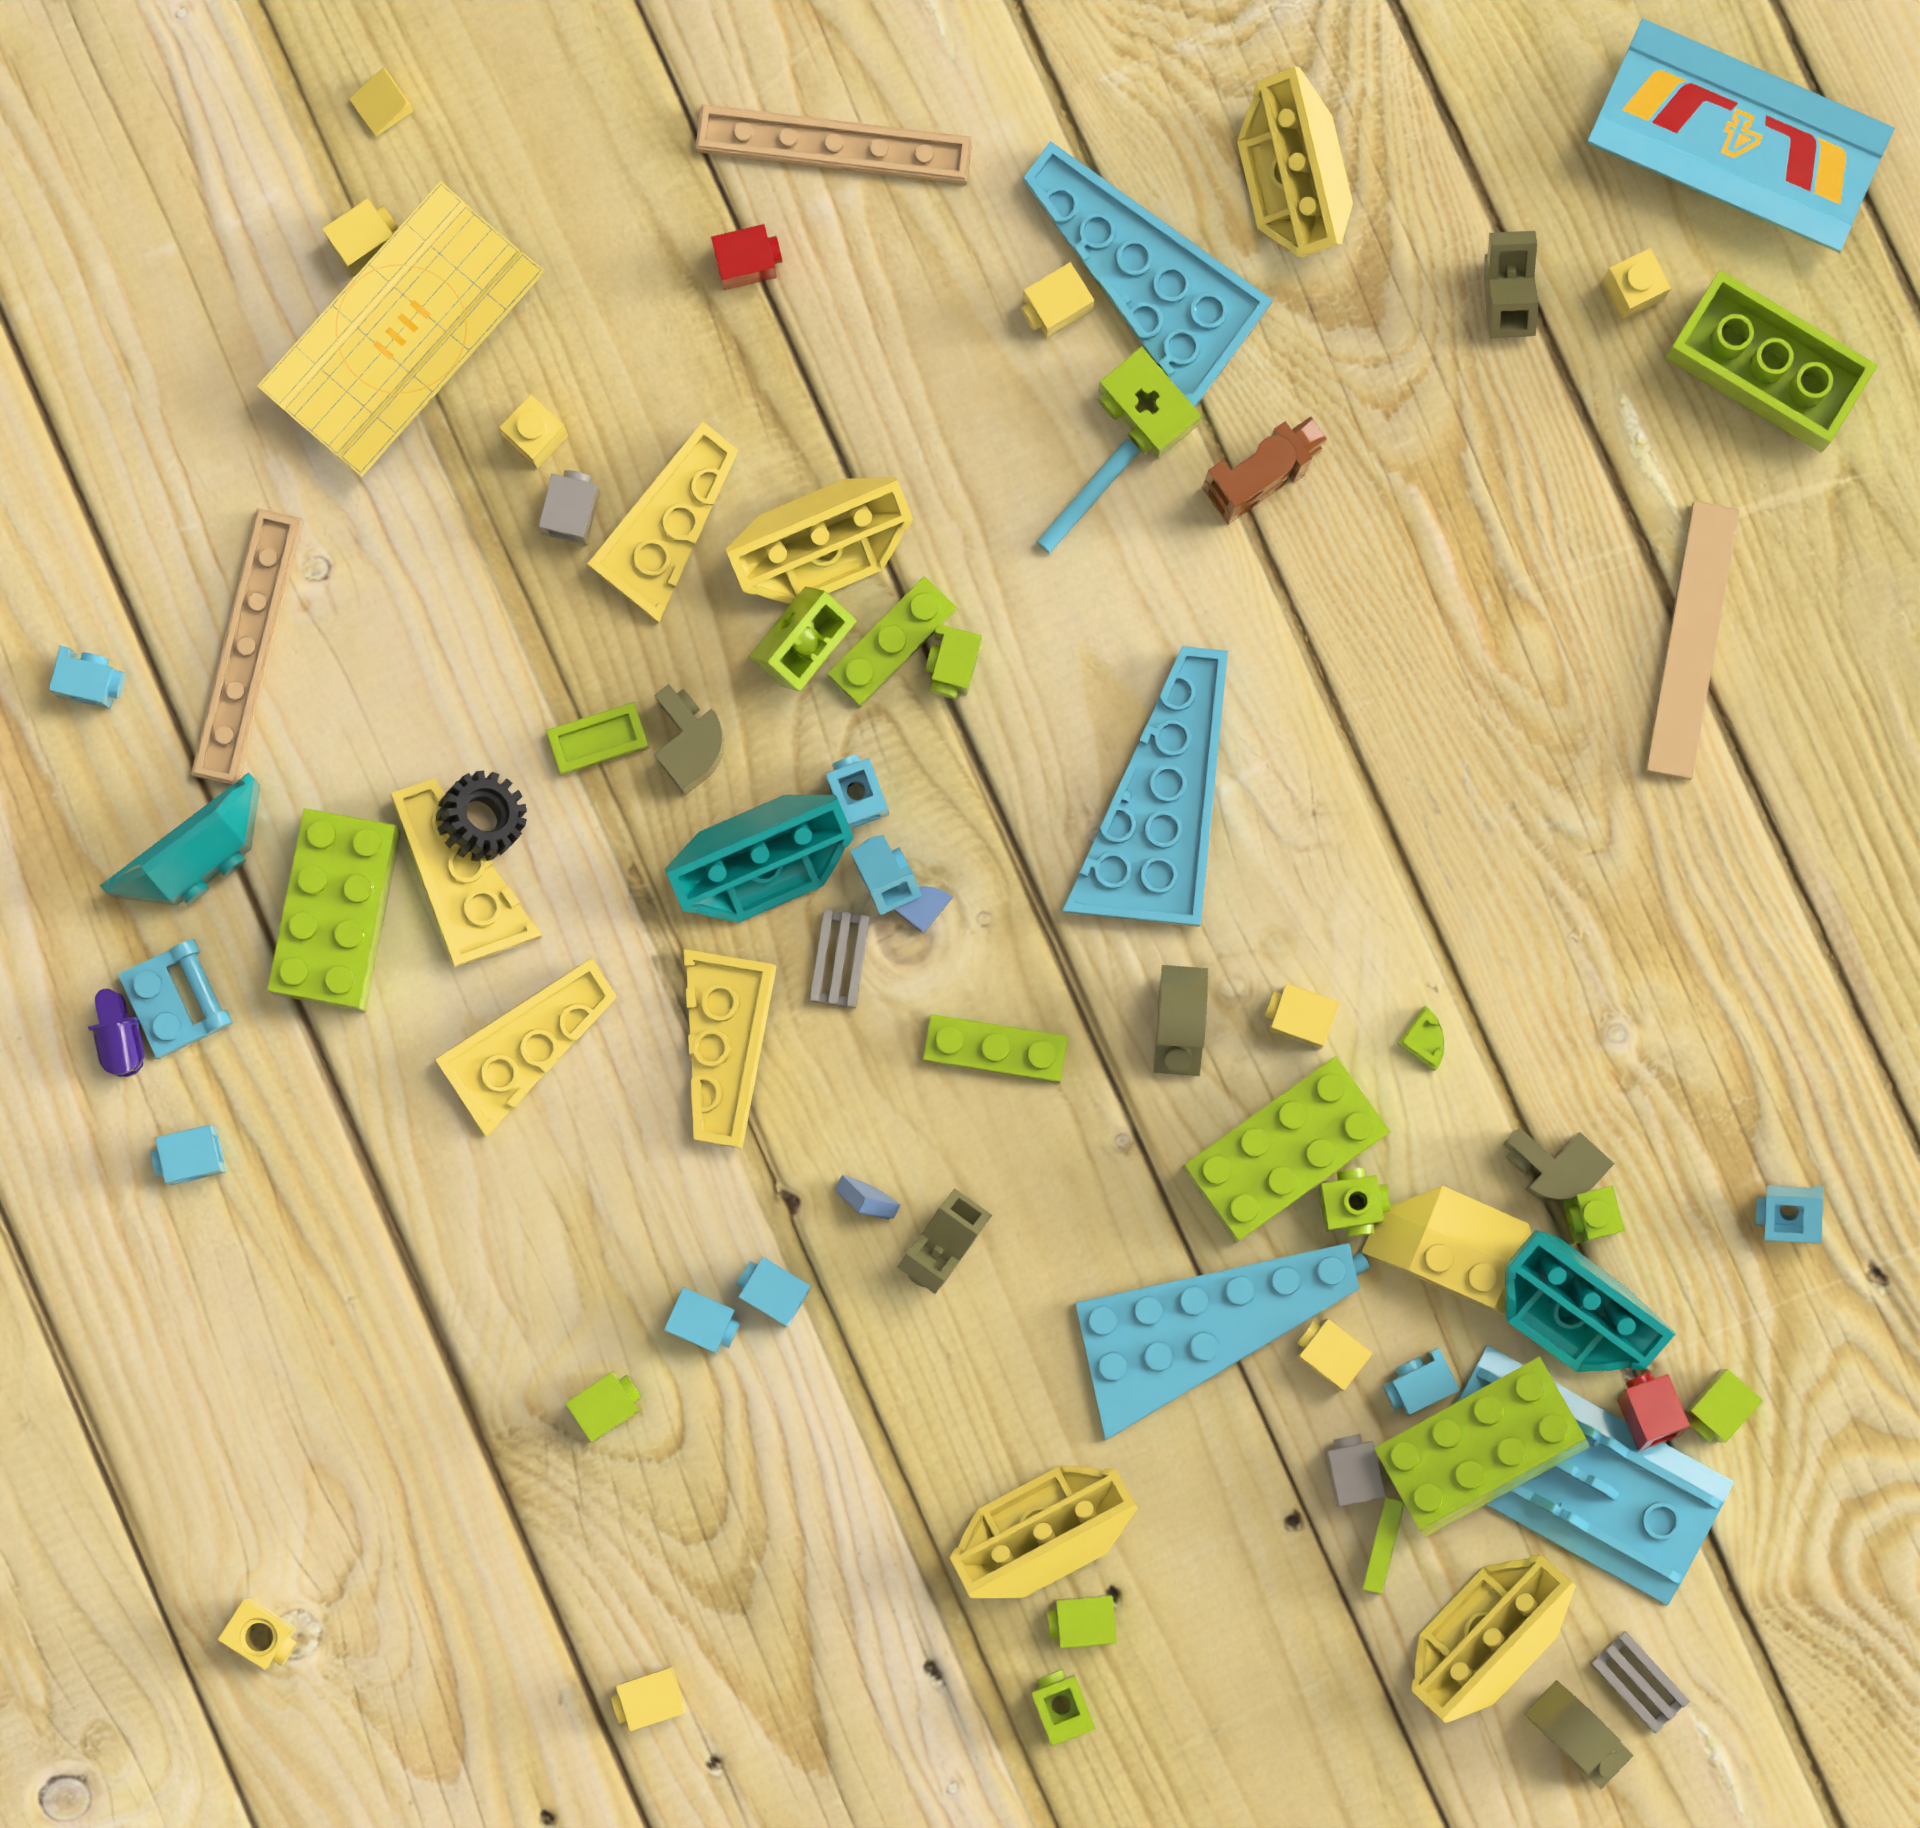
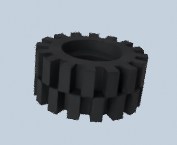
(495, 796)

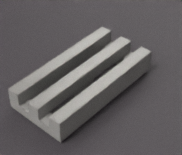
(846, 919)
(1667, 1712)

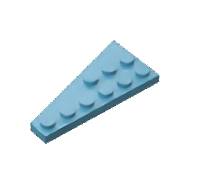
(1166, 288)
(1158, 826)
(1179, 1333)

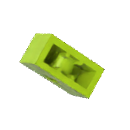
(1144, 379)
(802, 638)

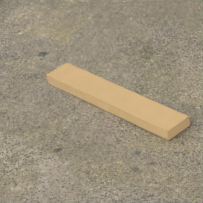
(834, 144)
(1692, 640)
(247, 647)

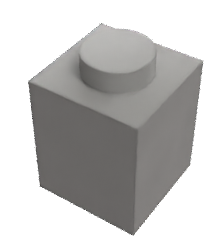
(569, 507)
(1354, 1471)

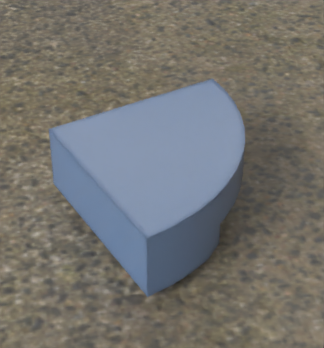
(925, 909)
(866, 1198)

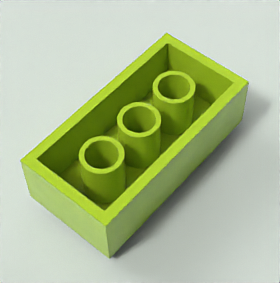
(1771, 361)
(334, 910)
(1285, 1149)
(1482, 1447)

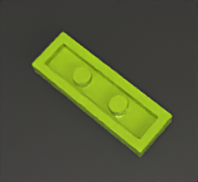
(892, 641)
(995, 1048)

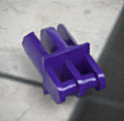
(117, 1035)

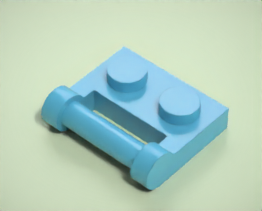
(161, 1004)

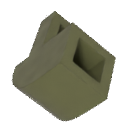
(1511, 284)
(699, 746)
(1181, 1020)
(1559, 1177)
(944, 1241)
(1579, 1734)

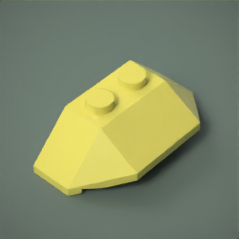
(1294, 165)
(821, 539)
(1450, 1244)
(1042, 1531)
(1489, 1635)

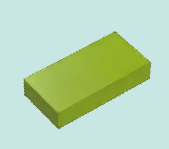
(597, 738)
(1383, 1545)

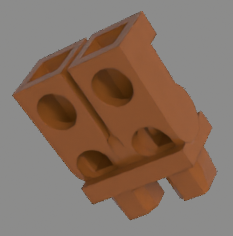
(1277, 457)

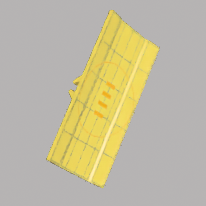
(400, 329)

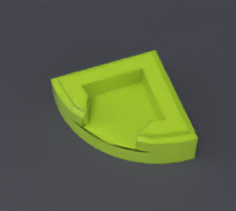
(1425, 1039)

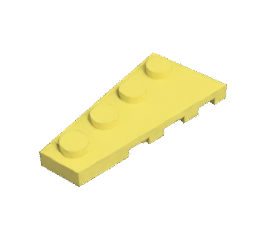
(659, 532)
(466, 896)
(727, 1026)
(514, 1051)

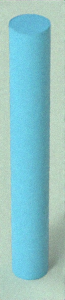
(1088, 496)

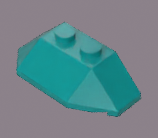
(194, 851)
(761, 857)
(1579, 1309)

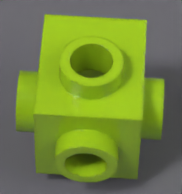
(1336, 1207)

